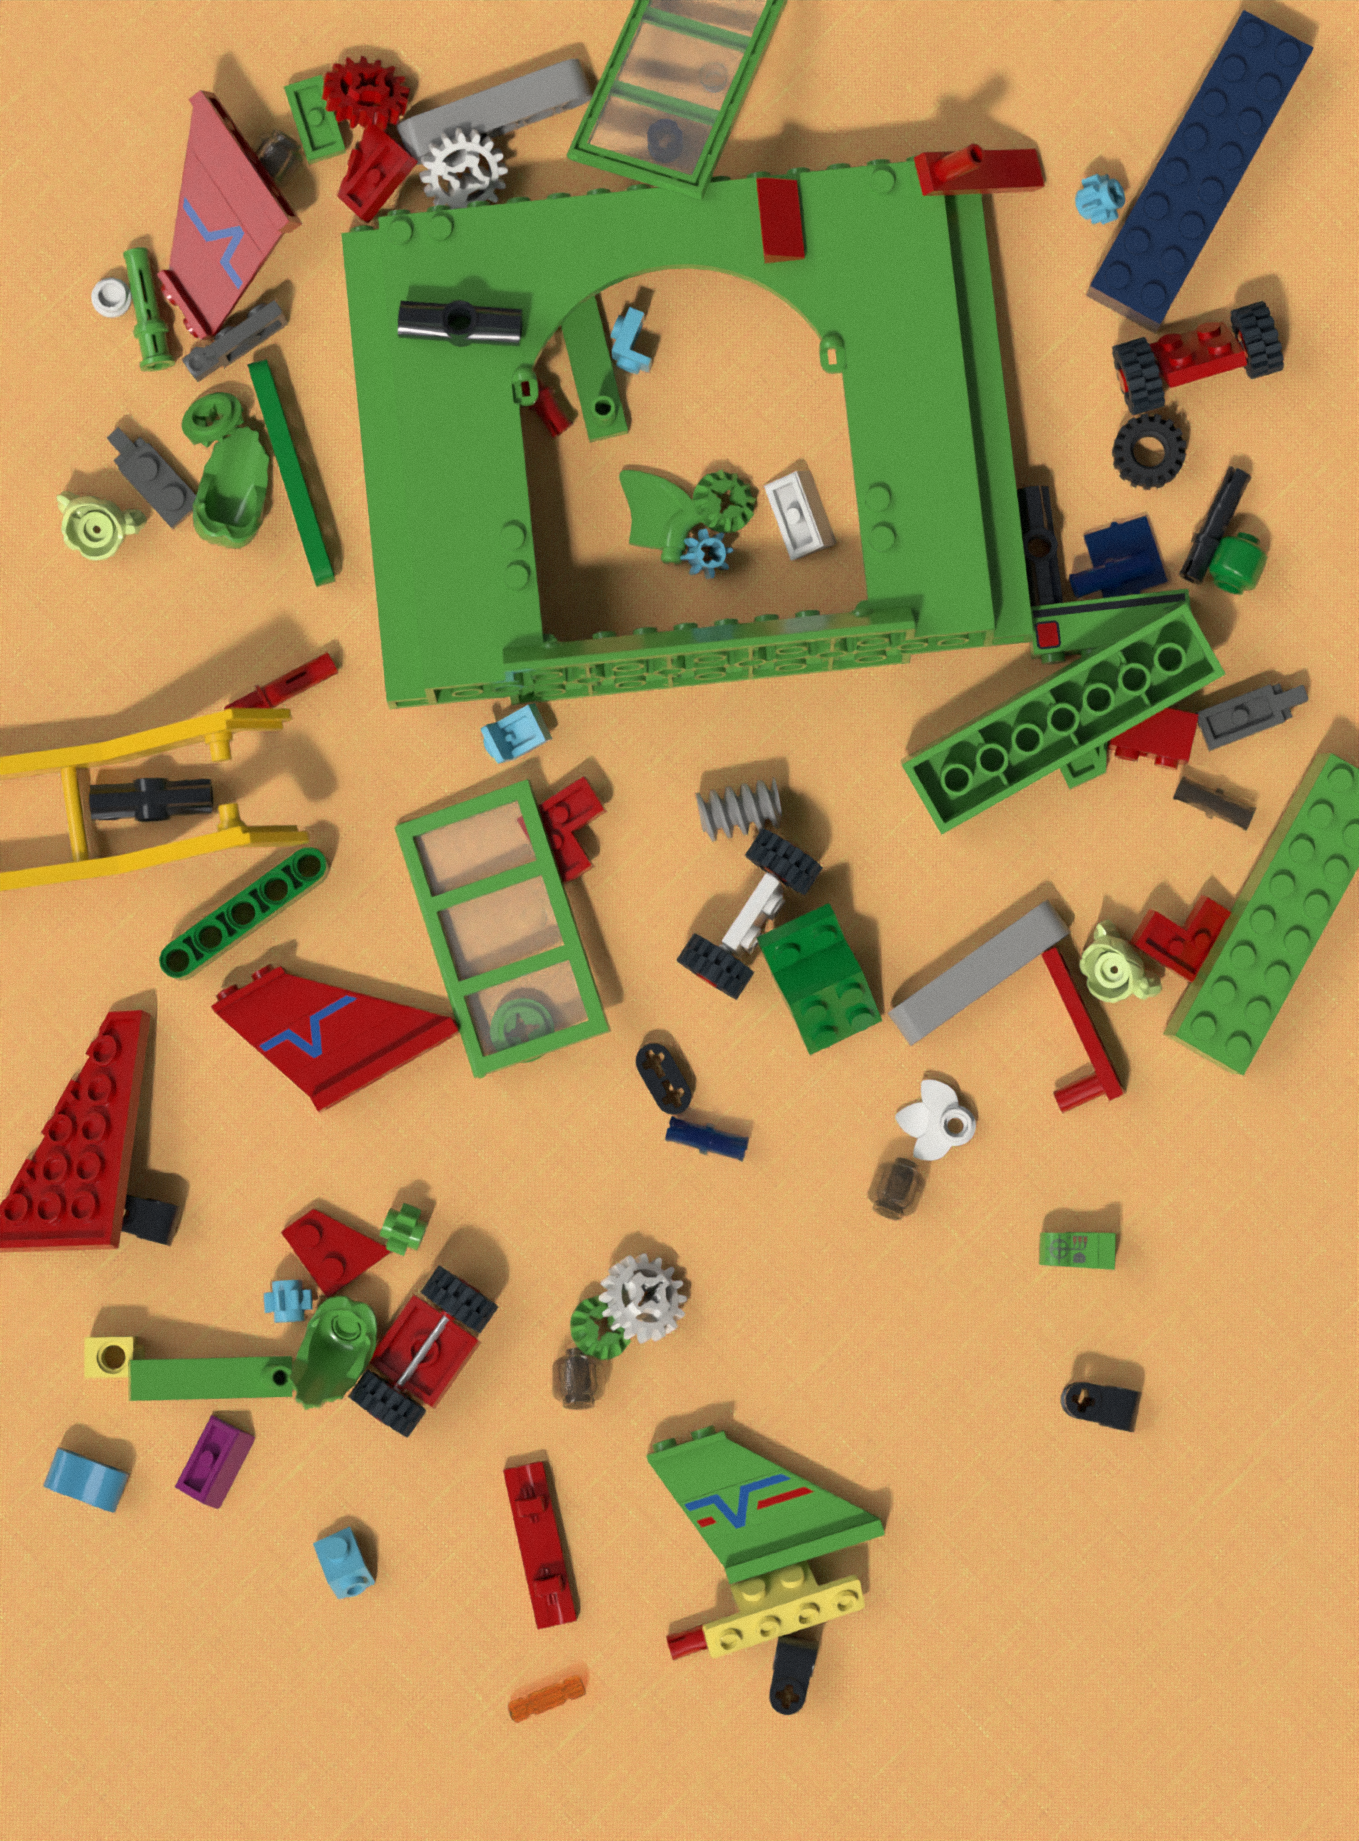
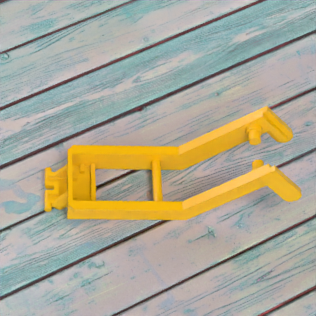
(214, 729)

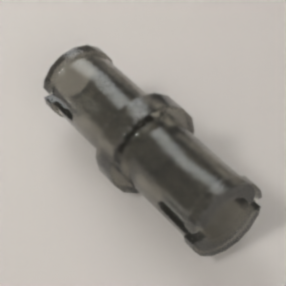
(1214, 803)

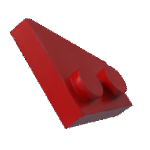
(374, 172)

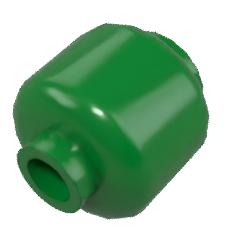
(1238, 563)

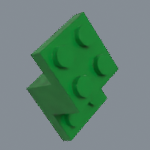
(819, 979)

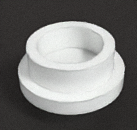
(111, 297)

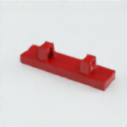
(540, 1545)

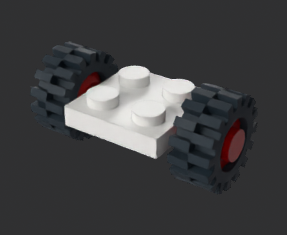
(782, 863)

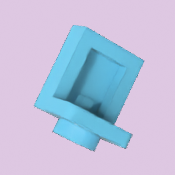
(626, 334)
(515, 734)
(343, 1564)

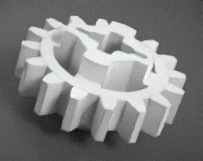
(467, 156)
(660, 1305)

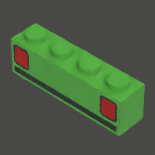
(1088, 624)

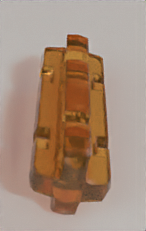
(546, 1698)

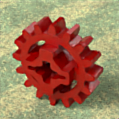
(369, 93)

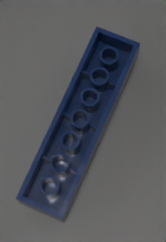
(1199, 171)

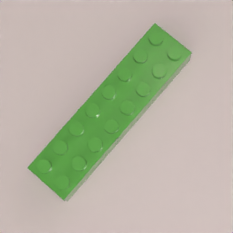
(1062, 717)
(1274, 920)

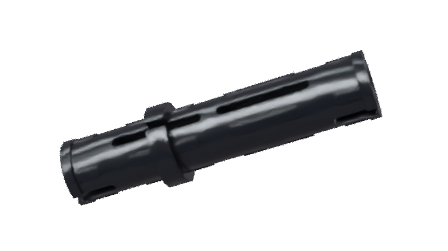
(1214, 525)

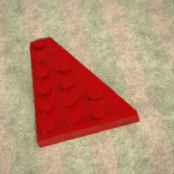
(80, 1173)

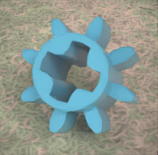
(1100, 199)
(695, 554)
(288, 1301)

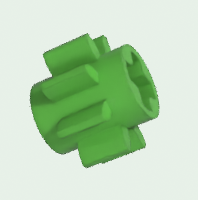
(403, 1229)

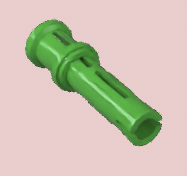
(155, 328)

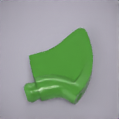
(659, 514)

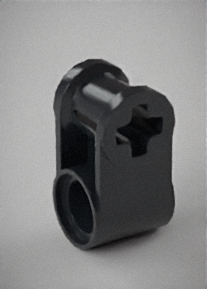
(151, 1219)
(1108, 1405)
(794, 1666)

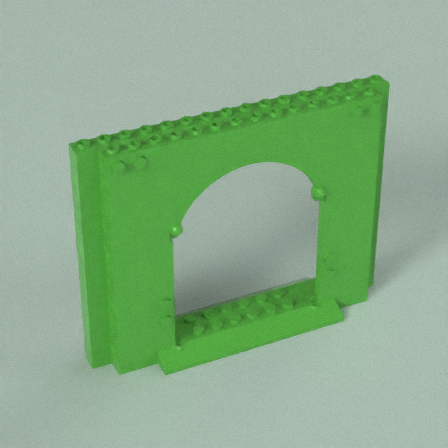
(883, 282)

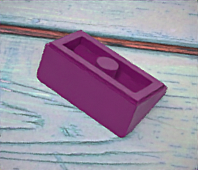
(215, 1462)

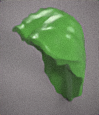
(232, 491)
(333, 1351)

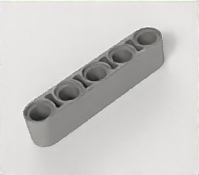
(500, 107)
(979, 972)

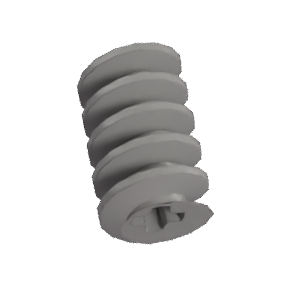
(739, 809)

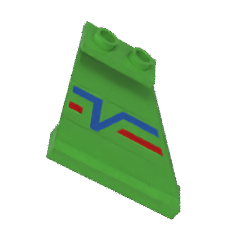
(753, 1509)

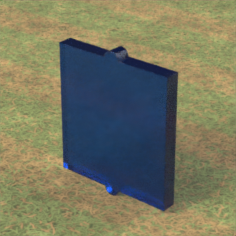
(1121, 541)

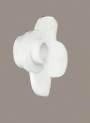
(930, 1120)

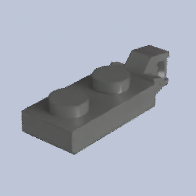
(236, 341)
(153, 478)
(1248, 714)

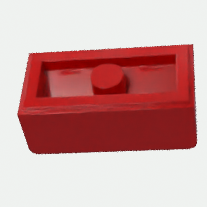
(780, 219)

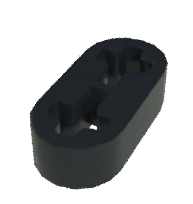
(672, 1074)

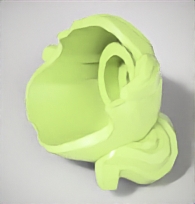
(85, 513)
(1111, 951)

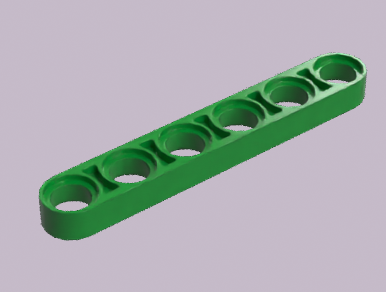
(291, 472)

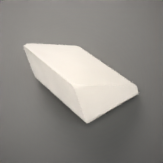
(800, 514)

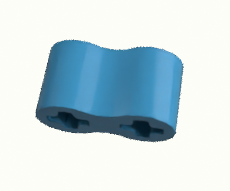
(86, 1479)

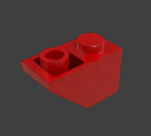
(1161, 737)

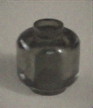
(278, 155)
(896, 1189)
(577, 1380)

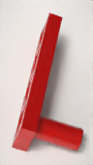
(978, 171)
(1105, 1078)

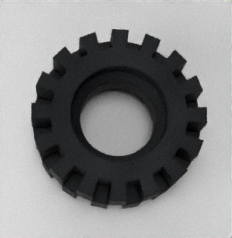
(1156, 428)

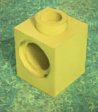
(95, 1350)

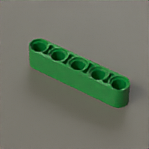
(224, 915)

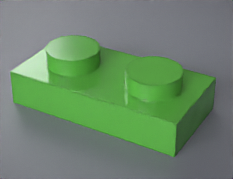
(314, 123)

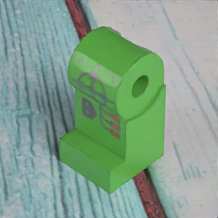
(1078, 1250)

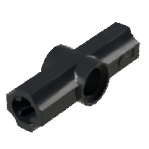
(433, 322)
(1037, 523)
(151, 799)

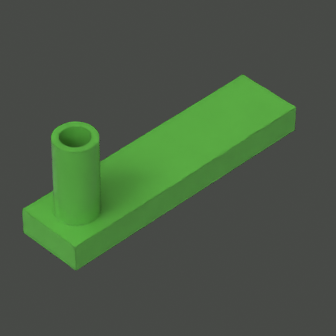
(593, 373)
(209, 1378)

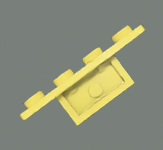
(780, 1605)

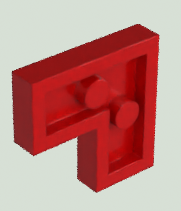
(565, 815)
(1182, 947)

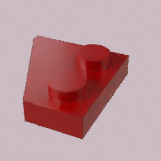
(332, 1250)

